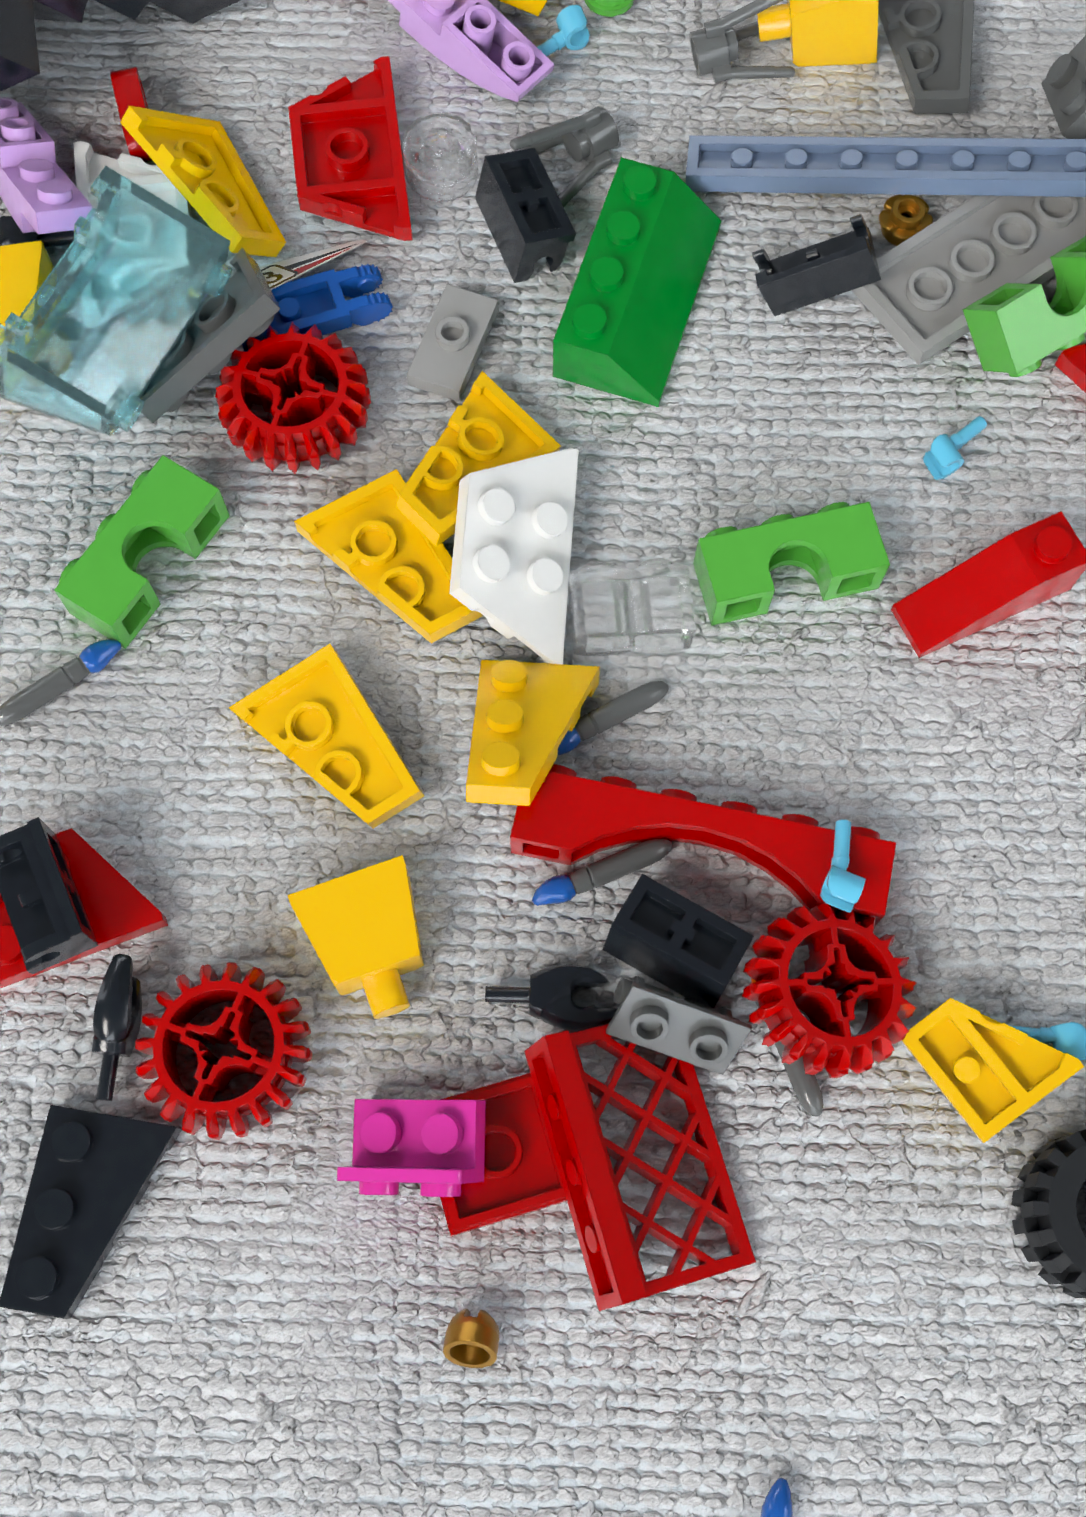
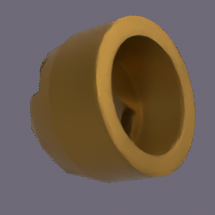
(472, 1340)

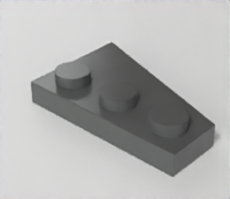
(932, 51)
(218, 329)

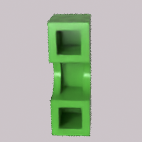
(1019, 327)
(164, 510)
(834, 545)

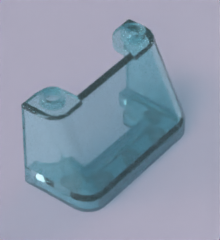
(111, 308)

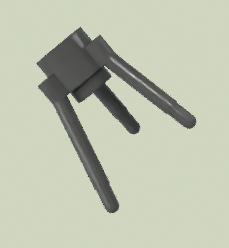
(718, 46)
(584, 137)

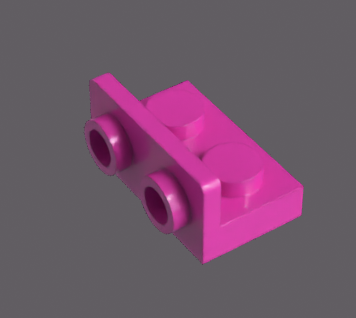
(416, 1143)

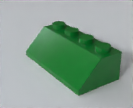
(636, 285)

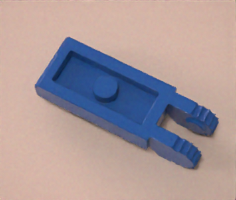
(321, 301)

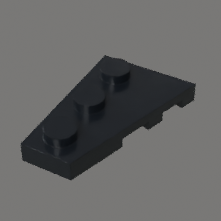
(78, 1198)

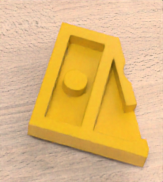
(986, 1065)

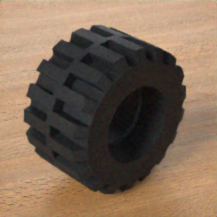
(1050, 1212)

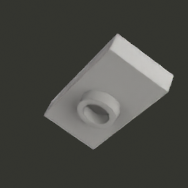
(453, 342)

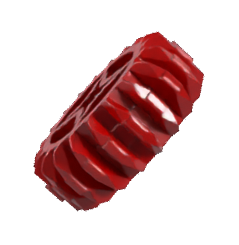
(304, 414)
(846, 962)
(234, 1021)

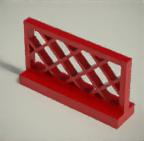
(593, 1183)

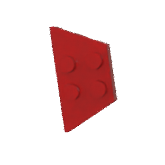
(352, 154)
(110, 901)

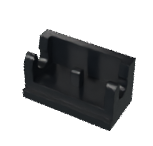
(523, 212)
(818, 270)
(42, 897)
(676, 942)

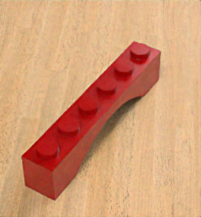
(587, 816)

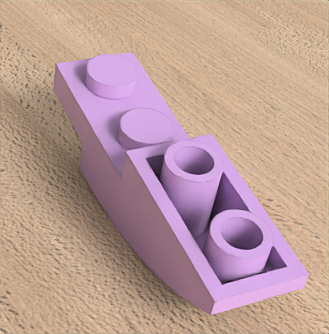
(476, 44)
(30, 180)

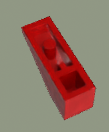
(993, 585)

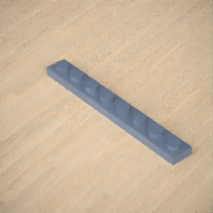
(887, 165)

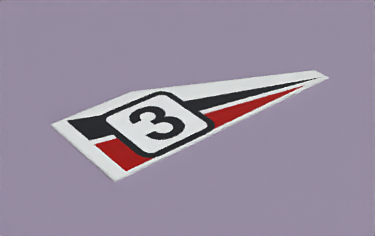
(286, 270)

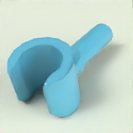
(572, 31)
(944, 454)
(842, 887)
(1065, 1037)

